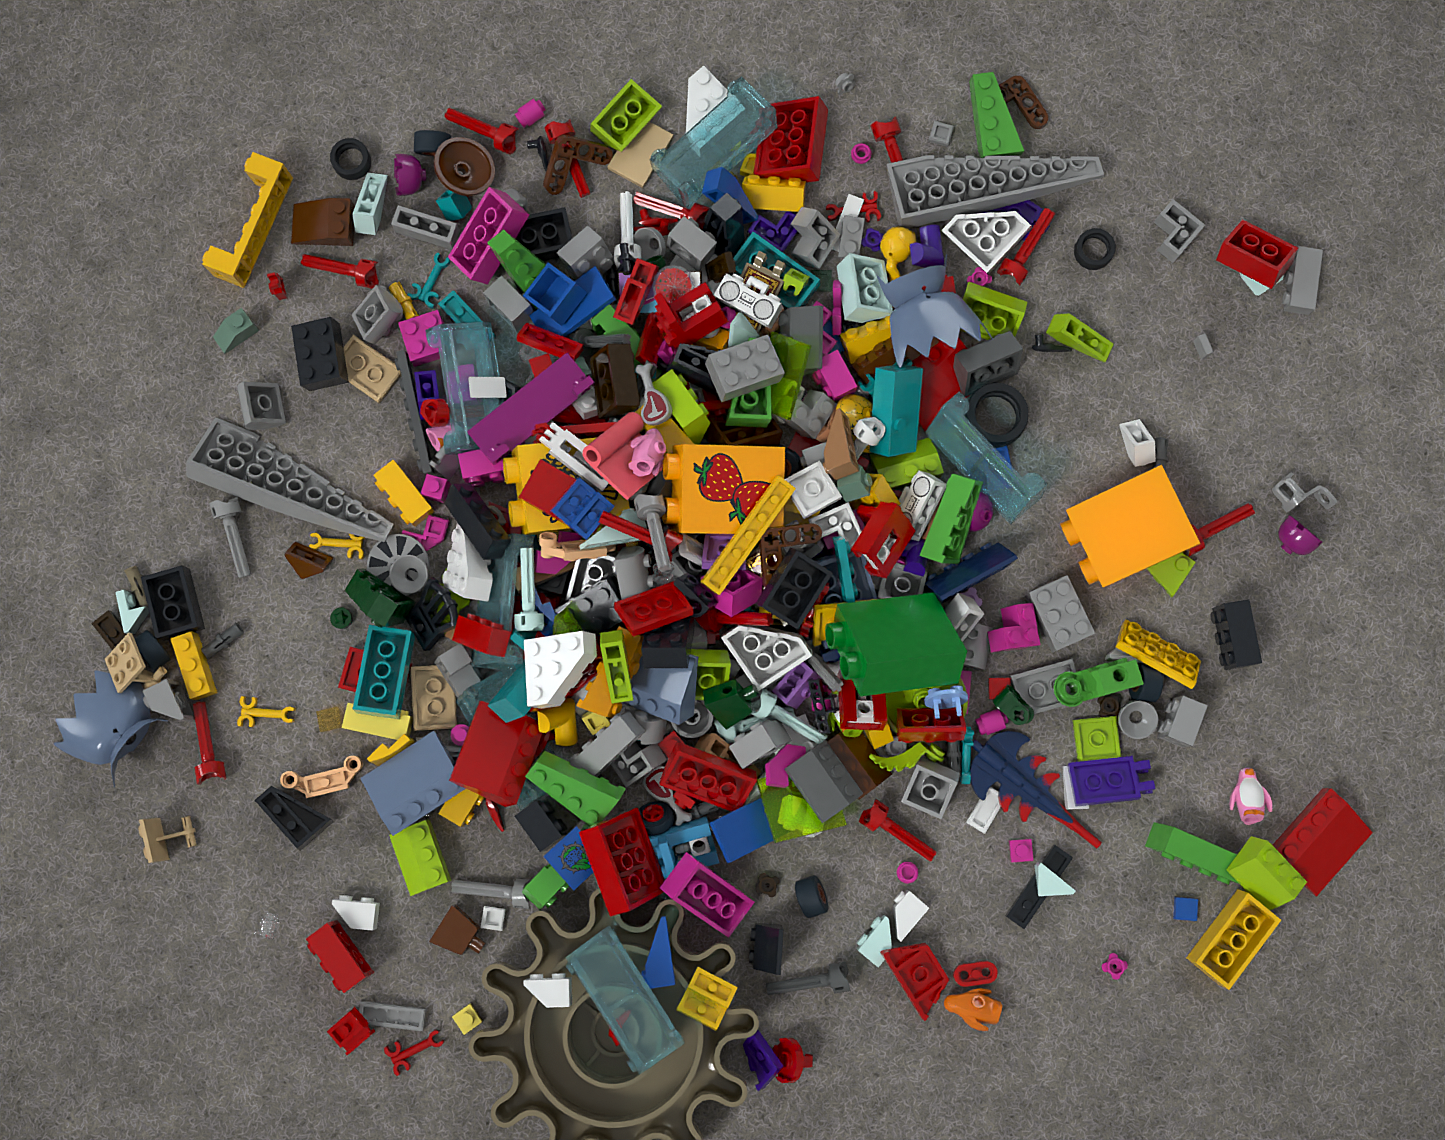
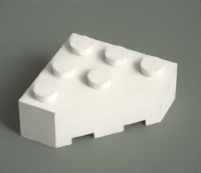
(703, 95)
(987, 235)
(466, 569)
(765, 651)
(556, 666)

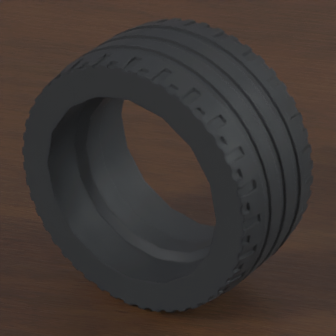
(1015, 399)

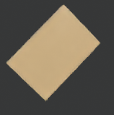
(634, 160)
(369, 369)
(432, 700)

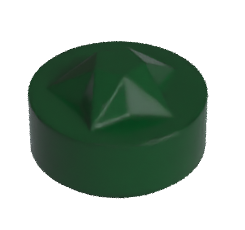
(658, 260)
(341, 618)

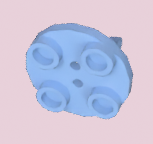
(946, 699)

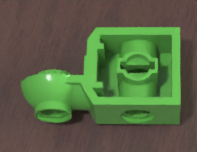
(1097, 681)

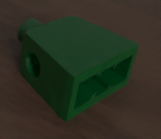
(730, 702)

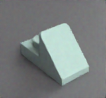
(130, 617)

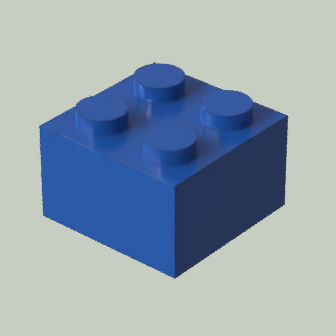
(555, 294)

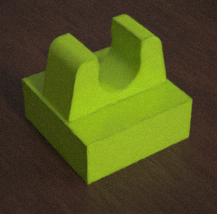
(795, 279)

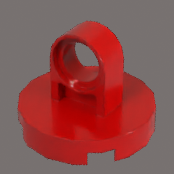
(792, 1058)

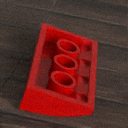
(707, 777)

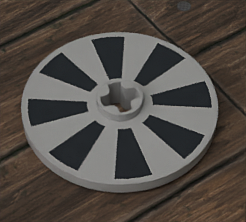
(395, 546)

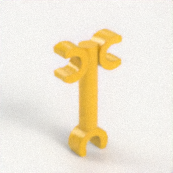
(355, 544)
(249, 712)

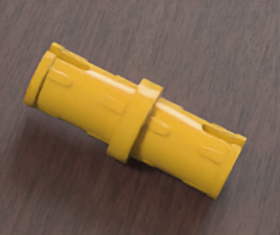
(405, 301)

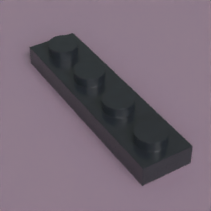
(1028, 900)

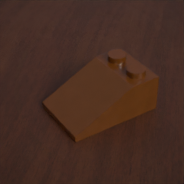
(323, 222)

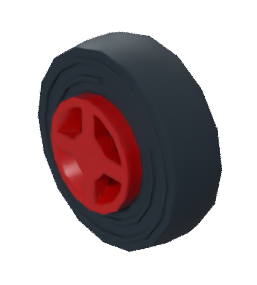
(656, 817)

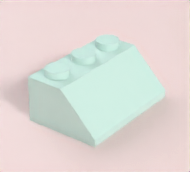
(861, 290)

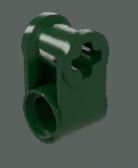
(1011, 704)

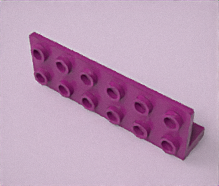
(531, 405)

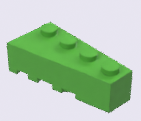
(992, 119)
(517, 260)
(605, 324)
(751, 408)
(952, 520)
(575, 788)
(1191, 851)
(546, 885)

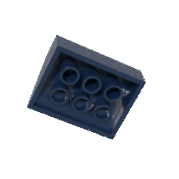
(969, 572)

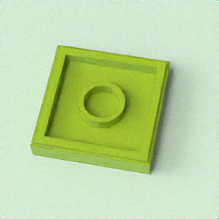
(1096, 738)

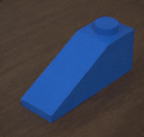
(720, 182)
(659, 964)

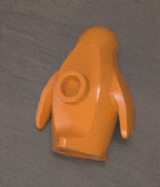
(975, 1008)

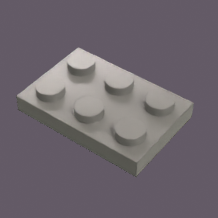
(1037, 685)

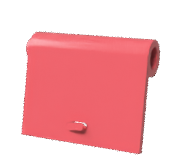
(613, 451)

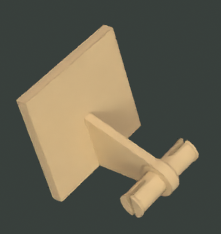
(127, 666)
(154, 839)

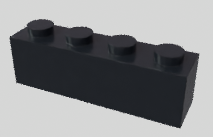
(477, 521)

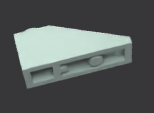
(370, 204)
(610, 536)

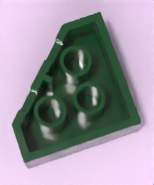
(378, 599)

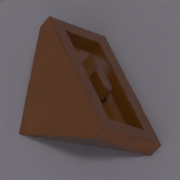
(307, 560)

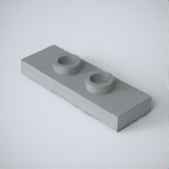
(393, 1015)

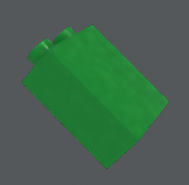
(896, 644)

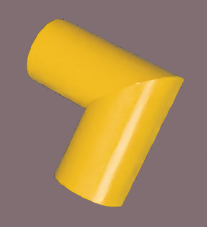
(561, 719)

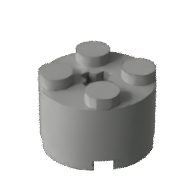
(653, 725)
(701, 725)

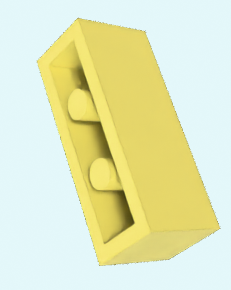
(377, 725)

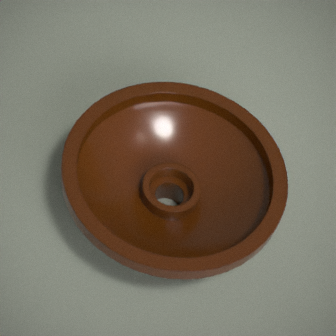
(469, 158)

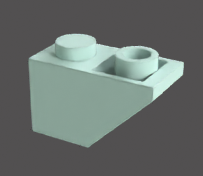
(876, 941)

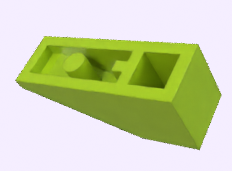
(1079, 336)
(616, 666)

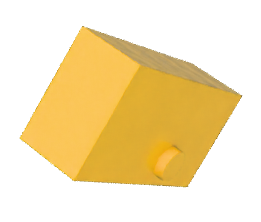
(1233, 939)

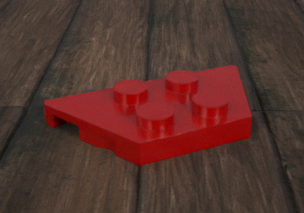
(917, 974)

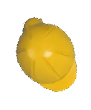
(896, 248)

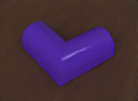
(777, 235)
(930, 249)
(914, 563)

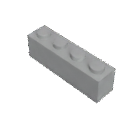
(608, 745)

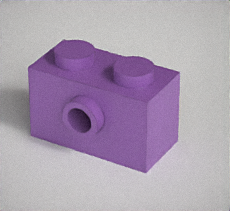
(794, 685)

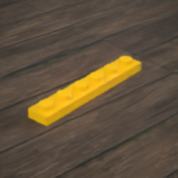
(748, 535)

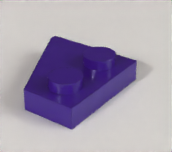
(761, 1059)

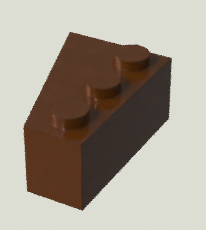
(720, 434)

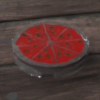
(673, 282)

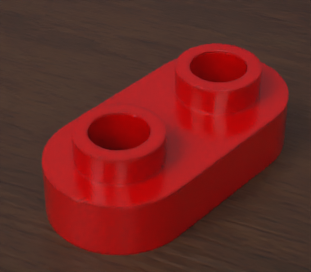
(974, 972)

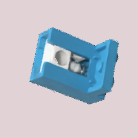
(676, 835)

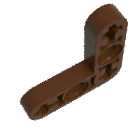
(1012, 94)
(567, 154)
(775, 547)

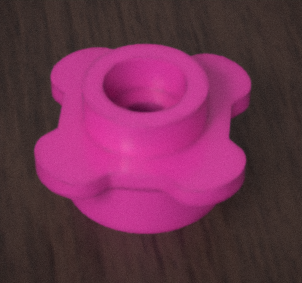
(979, 273)
(1115, 972)

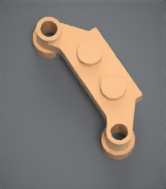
(569, 550)
(323, 782)

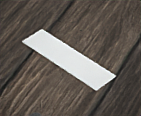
(851, 208)

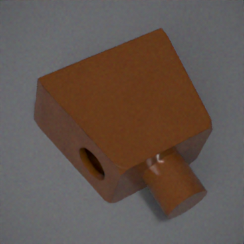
(458, 932)

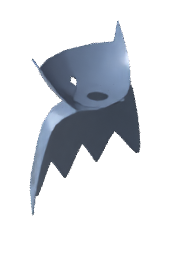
(926, 313)
(97, 715)

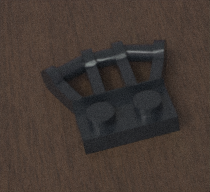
(422, 619)

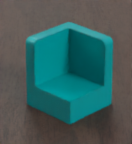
(453, 205)

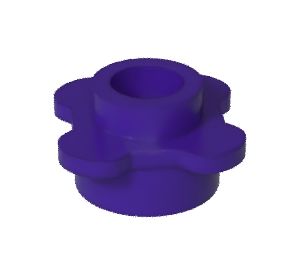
(871, 233)

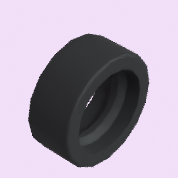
(343, 145)
(1102, 235)

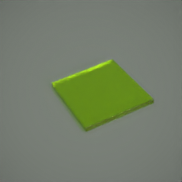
(793, 358)
(791, 814)

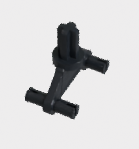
(626, 266)

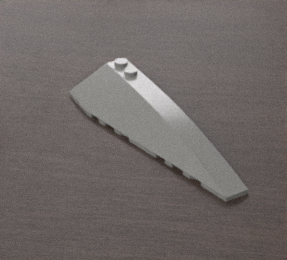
(939, 188)
(257, 472)

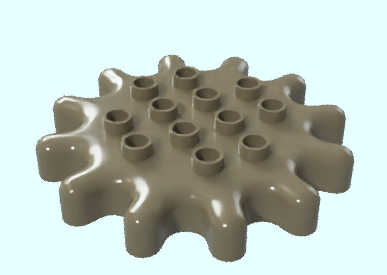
(571, 1067)

